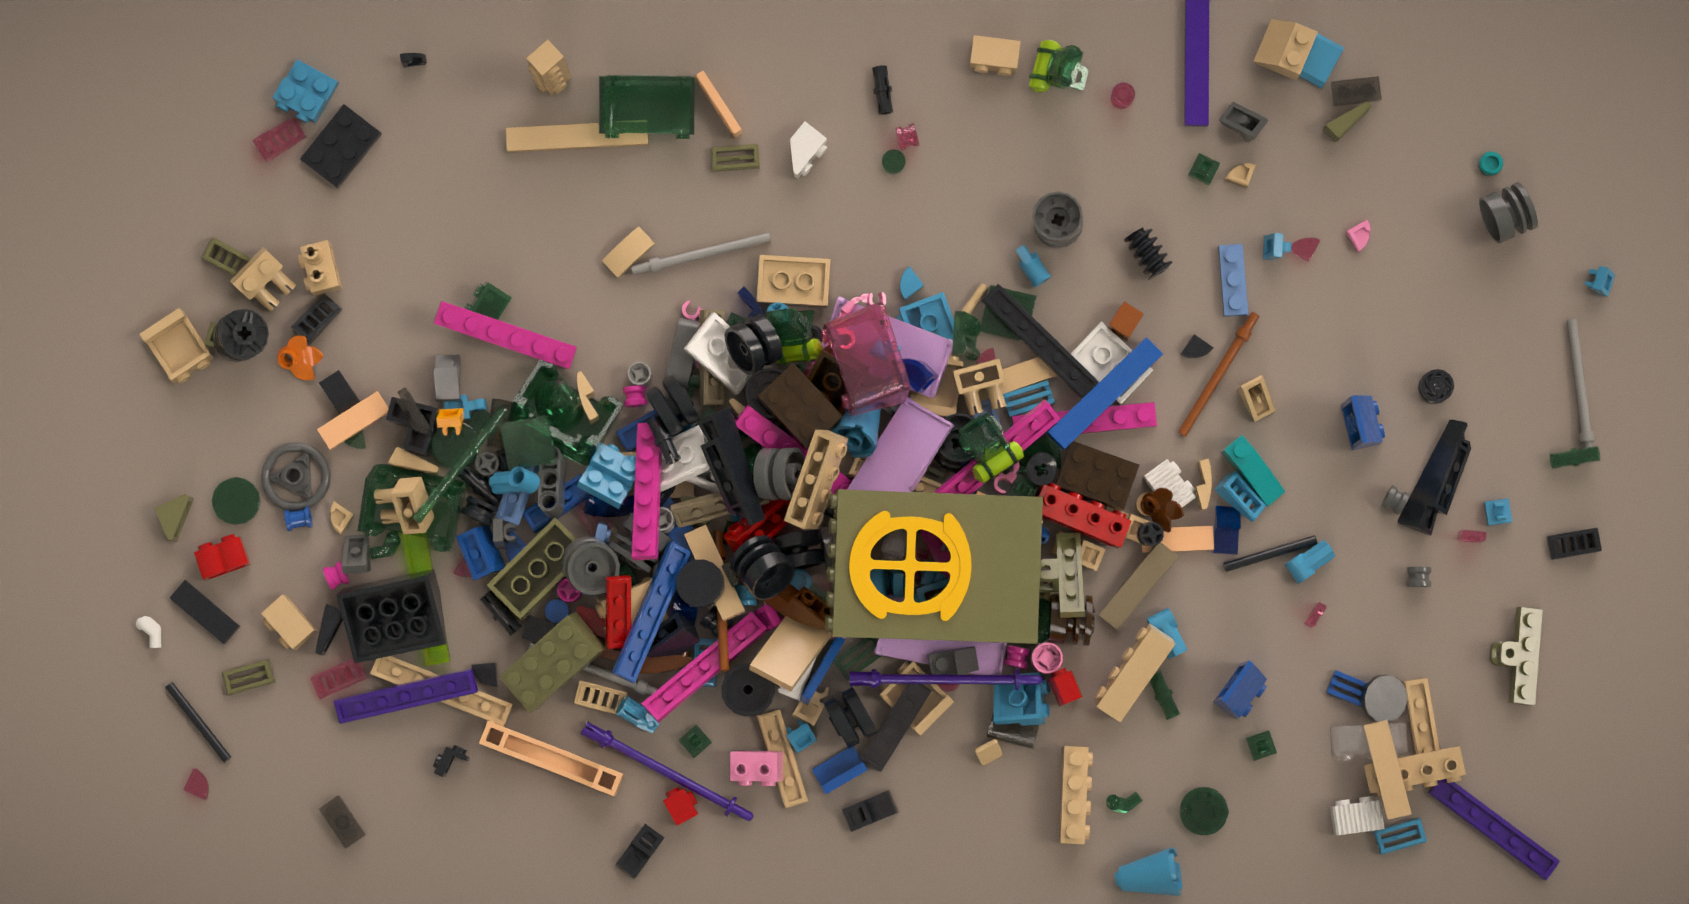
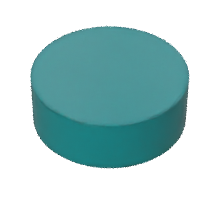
(1490, 163)

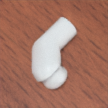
(152, 628)

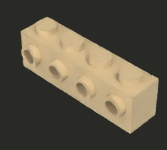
(548, 68)
(816, 479)
(1134, 672)
(1424, 769)
(1074, 790)

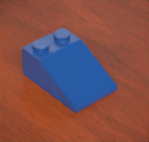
(1361, 422)
(1241, 690)

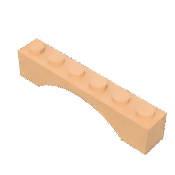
(551, 758)

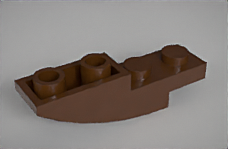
(801, 606)
(655, 664)

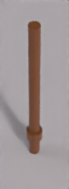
(1242, 335)
(722, 626)

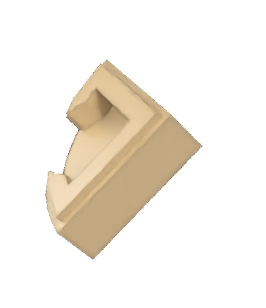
(1241, 174)
(340, 517)

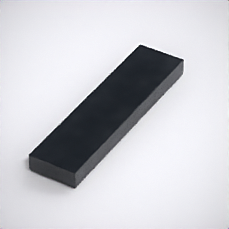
(896, 725)

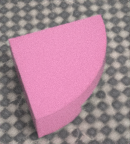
(1359, 235)

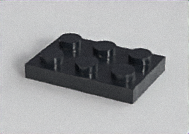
(340, 146)

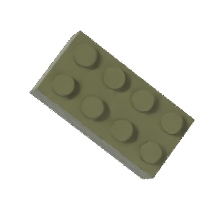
(533, 571)
(552, 662)

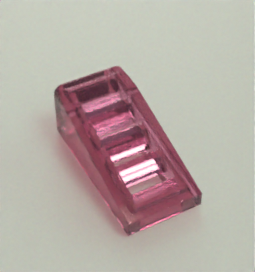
(274, 132)
(356, 669)

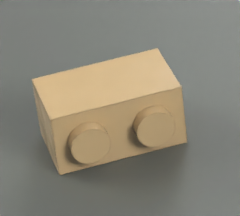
(994, 55)
(288, 622)

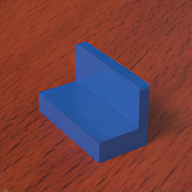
(480, 552)
(839, 769)

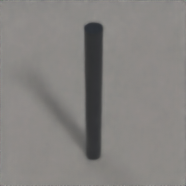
(1270, 553)
(198, 722)

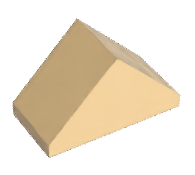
(1256, 398)

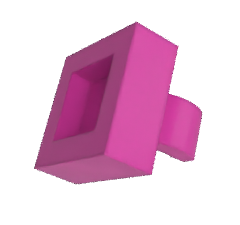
(768, 617)

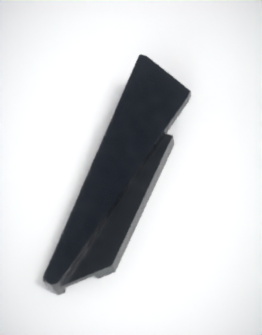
(730, 466)
(1438, 480)

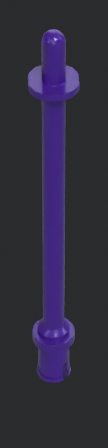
(876, 678)
(606, 740)

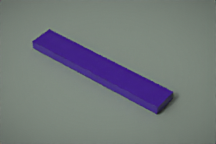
(1196, 63)
(405, 696)
(1495, 828)

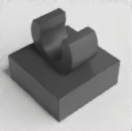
(500, 533)

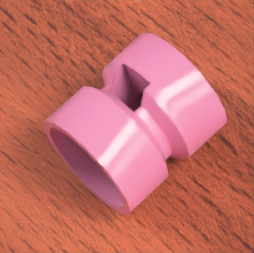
(1046, 658)

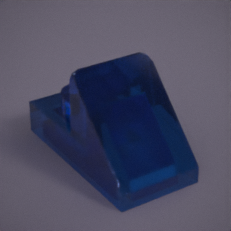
(1226, 530)

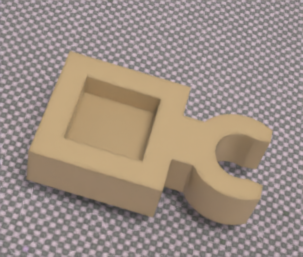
(811, 712)

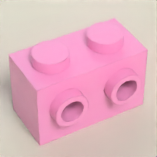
(756, 766)

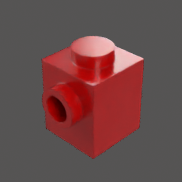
(681, 805)

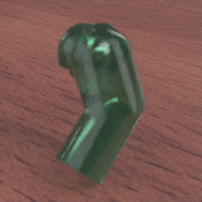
(388, 548)
(1121, 804)

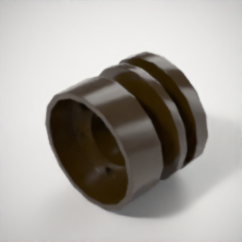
(1075, 625)

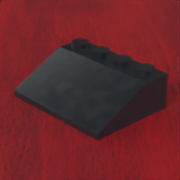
(393, 616)

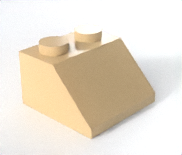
(1285, 47)

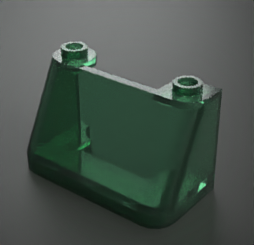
(647, 105)
(579, 438)
(446, 511)

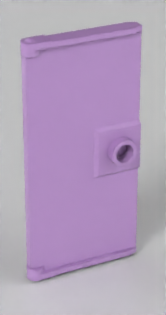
(914, 344)
(903, 450)
(989, 654)

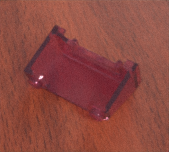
(867, 359)

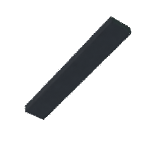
(1040, 341)

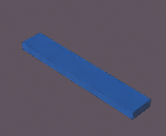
(1104, 393)
(651, 613)

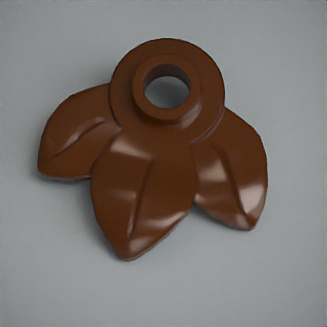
(1161, 508)

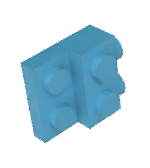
(305, 92)
(930, 314)
(609, 475)
(1021, 706)

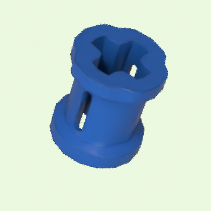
(298, 519)

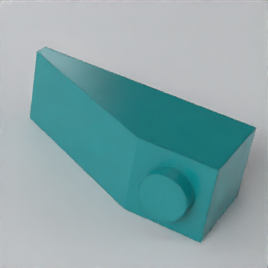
(1253, 470)

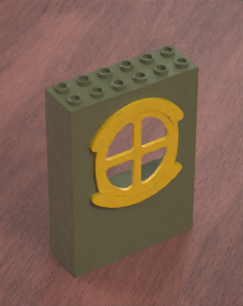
(991, 566)

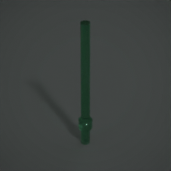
(488, 428)

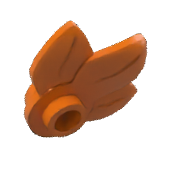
(303, 358)

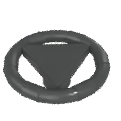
(295, 476)

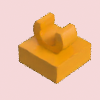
(450, 418)

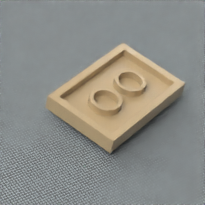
(793, 280)

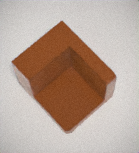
(1125, 320)

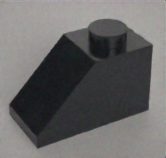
(674, 637)

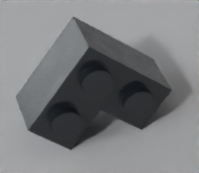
(414, 442)

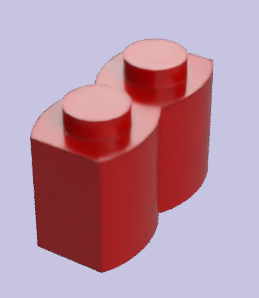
(222, 557)
(1064, 686)

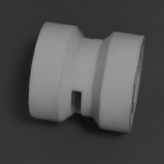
(636, 373)
(666, 517)

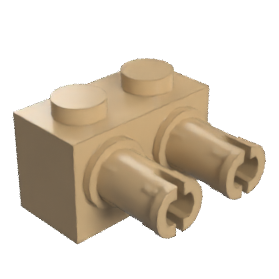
(320, 268)
(257, 273)
(977, 376)
(407, 498)

